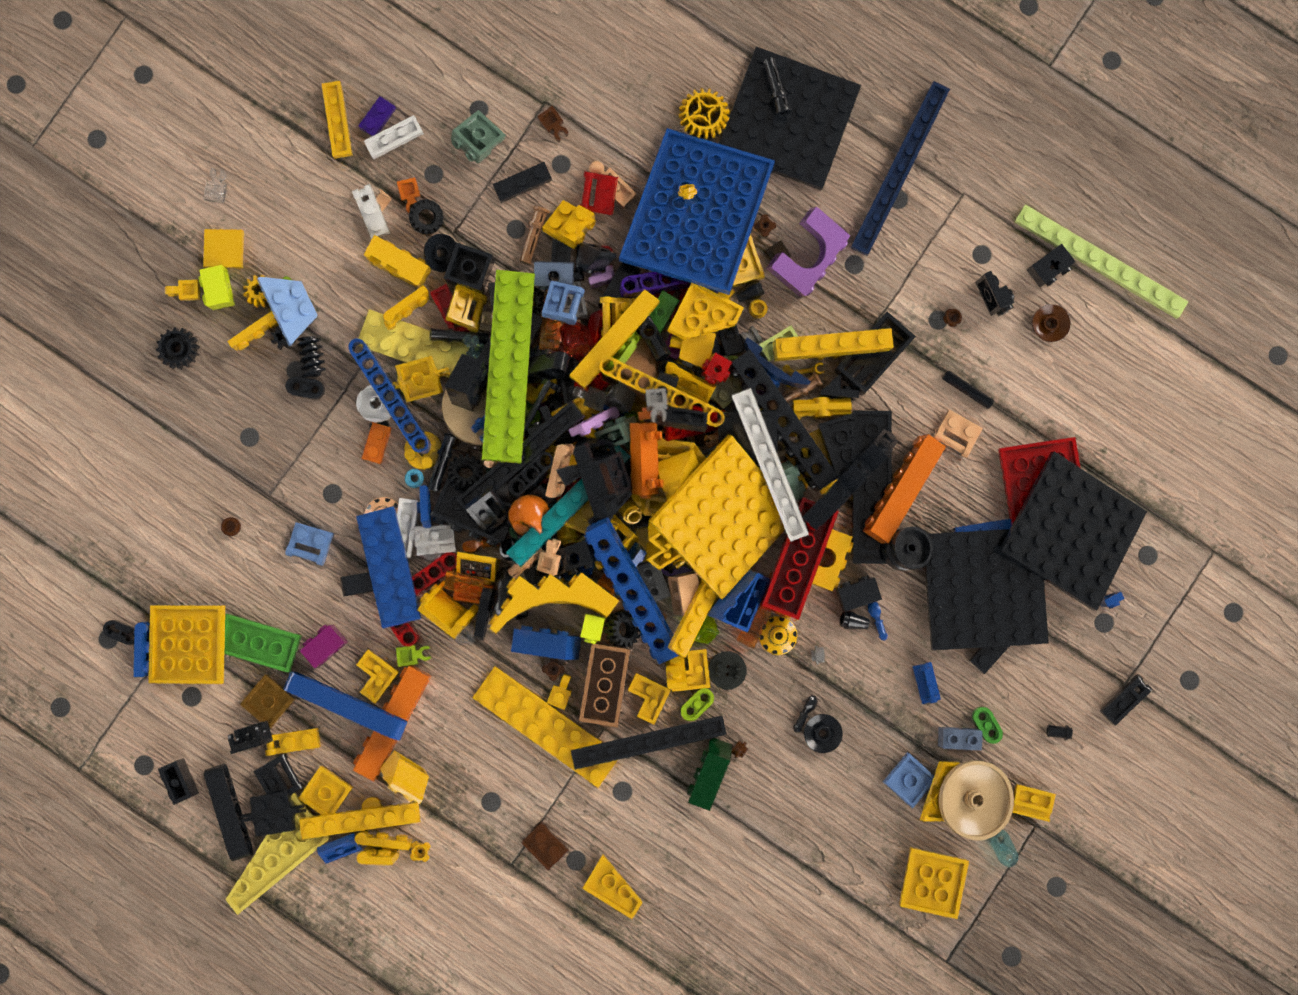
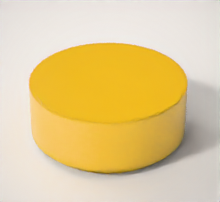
(371, 802)

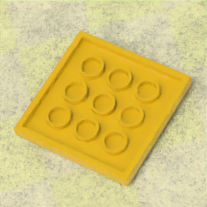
(187, 644)

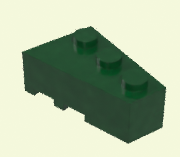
(710, 774)

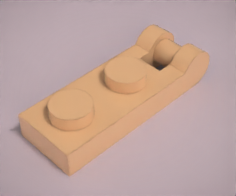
(561, 459)

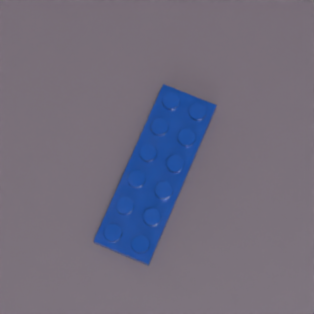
(388, 567)

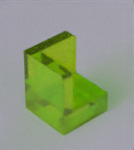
(707, 631)

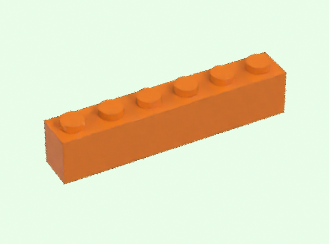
(904, 488)
(402, 704)

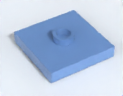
(909, 780)

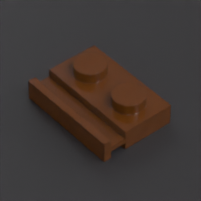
(545, 846)

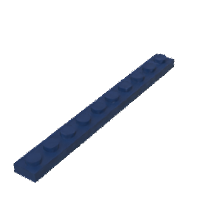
(900, 168)

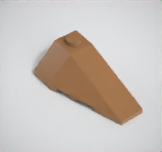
(644, 361)

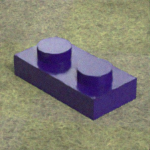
(377, 116)

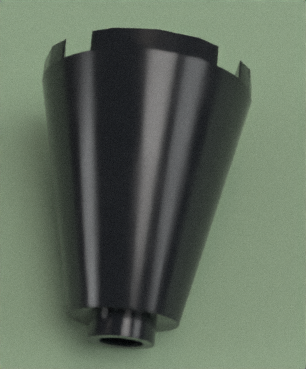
(500, 594)

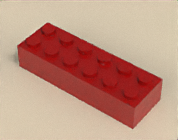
(796, 568)

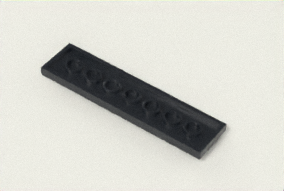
(867, 427)

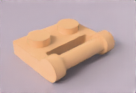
(960, 428)

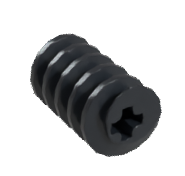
(311, 356)

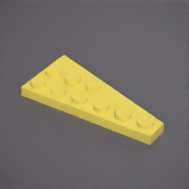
(272, 861)

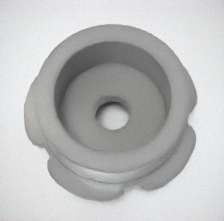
(818, 655)

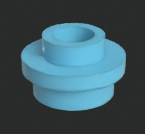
(408, 478)

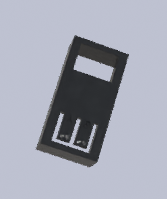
(876, 362)

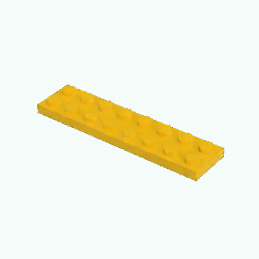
(539, 722)

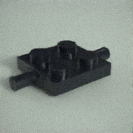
(272, 813)

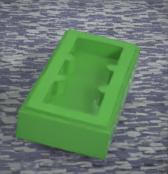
(664, 310)

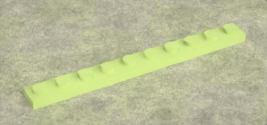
(1101, 262)

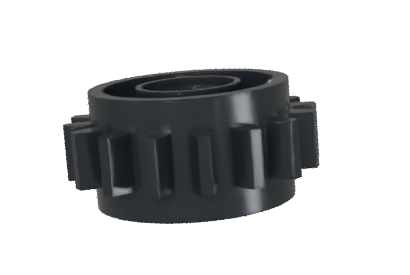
(167, 346)

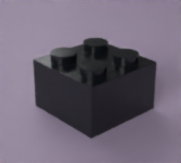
(469, 268)
(467, 382)

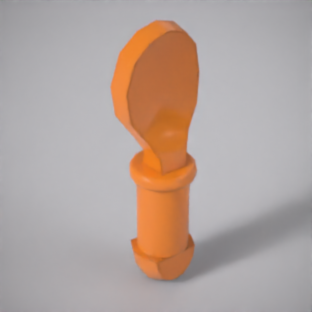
(472, 545)

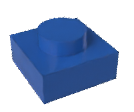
(1112, 600)

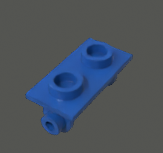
(926, 683)

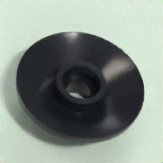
(445, 245)
(830, 740)

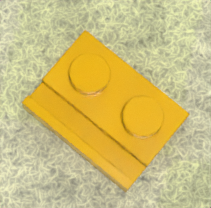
(1033, 802)

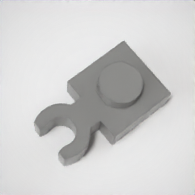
(657, 402)

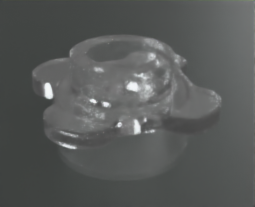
(468, 639)

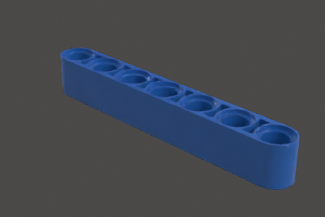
(383, 389)
(345, 705)

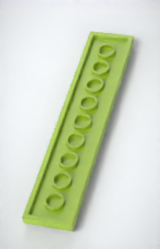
(508, 367)

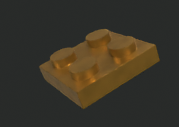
(268, 701)

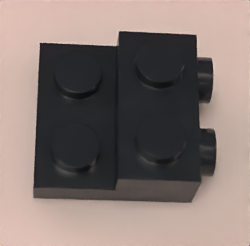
(996, 299)

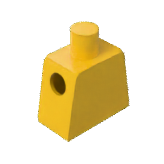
(695, 349)

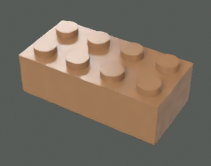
(604, 685)

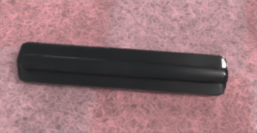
(968, 389)

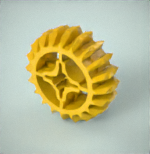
(699, 99)

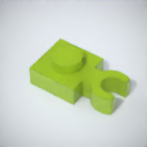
(409, 655)

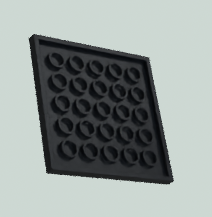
(805, 138)
(1073, 531)
(981, 594)

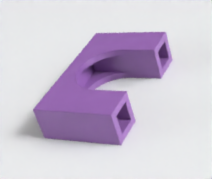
(830, 240)

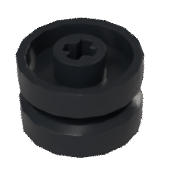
(908, 549)

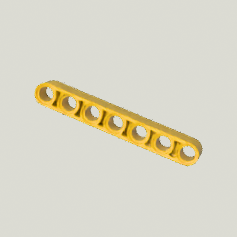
(654, 384)

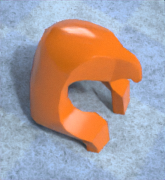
(528, 510)

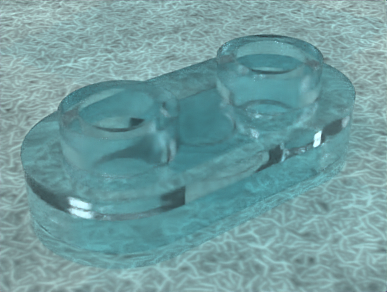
(1004, 848)

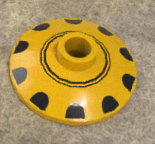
(788, 639)

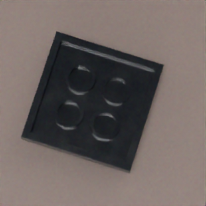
(733, 426)

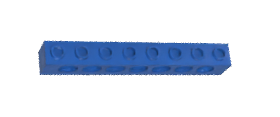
(604, 530)

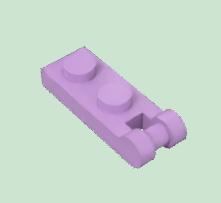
(594, 422)

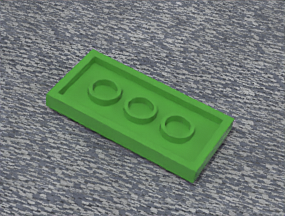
(260, 643)

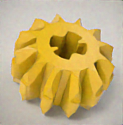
(251, 293)

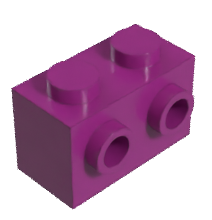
(323, 646)

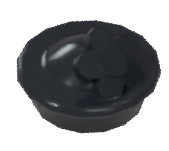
(508, 543)

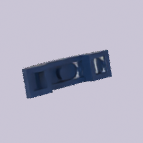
(774, 372)

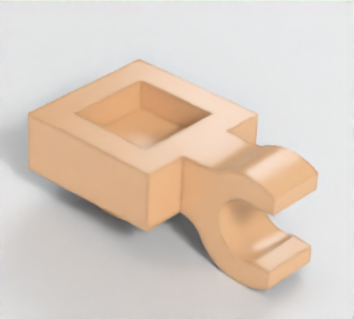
(548, 560)

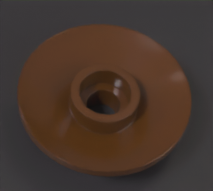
(1059, 319)

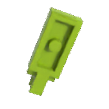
(625, 351)

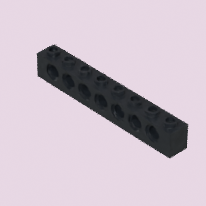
(771, 393)

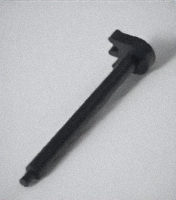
(547, 384)

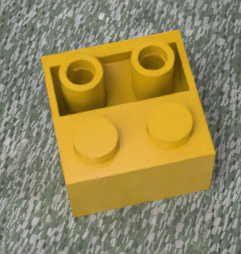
(405, 777)

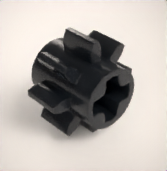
(277, 334)

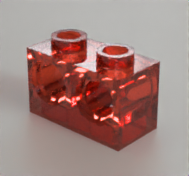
(576, 340)

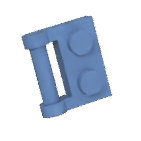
(556, 301)
(311, 537)

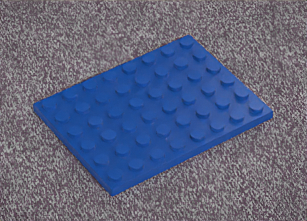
(704, 235)

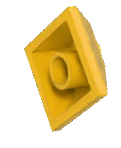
(676, 470)

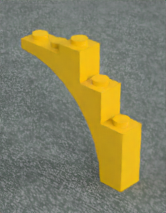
(525, 596)

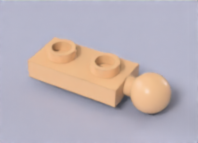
(624, 193)

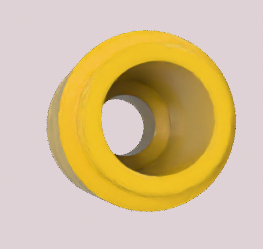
(631, 512)

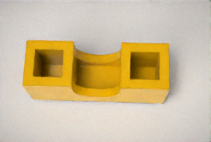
(838, 545)

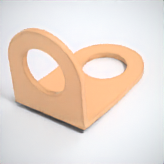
(383, 199)

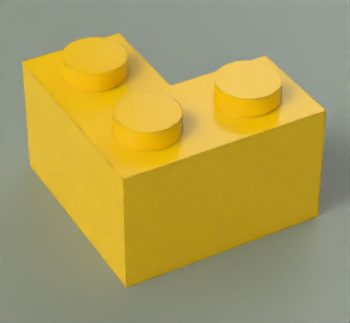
(658, 550)

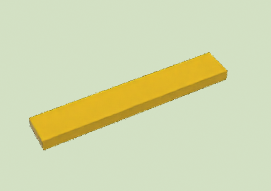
(615, 338)

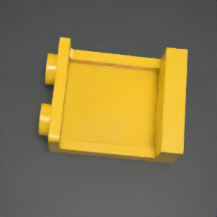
(445, 611)

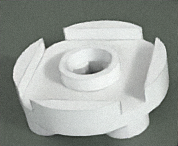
(367, 410)

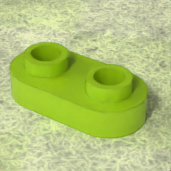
(697, 704)

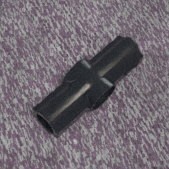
(655, 342)

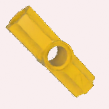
(822, 407)

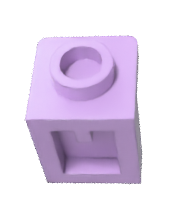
(600, 279)

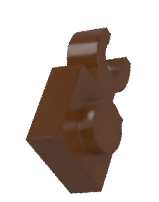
(551, 122)

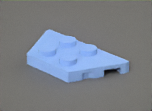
(289, 305)

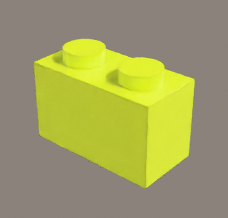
(216, 287)
(592, 628)

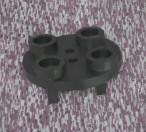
(718, 668)

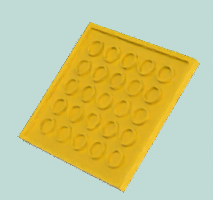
(721, 517)

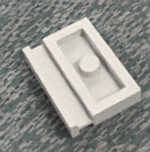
(444, 536)

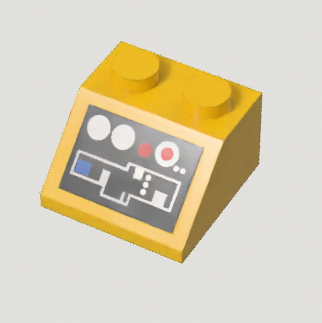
(478, 566)

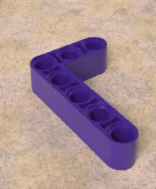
(656, 281)

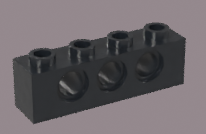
(569, 560)

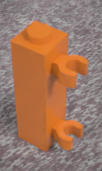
(644, 459)

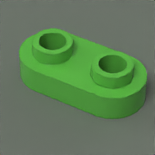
(986, 724)

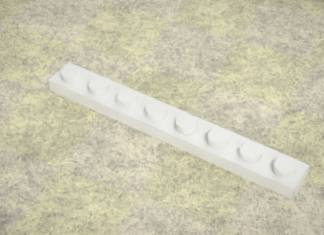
(770, 464)

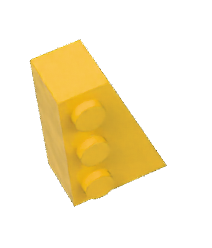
(397, 262)

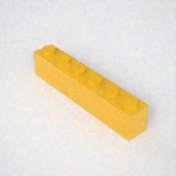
(832, 344)

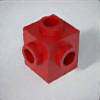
(720, 364)

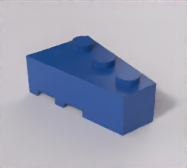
(741, 602)
(546, 644)

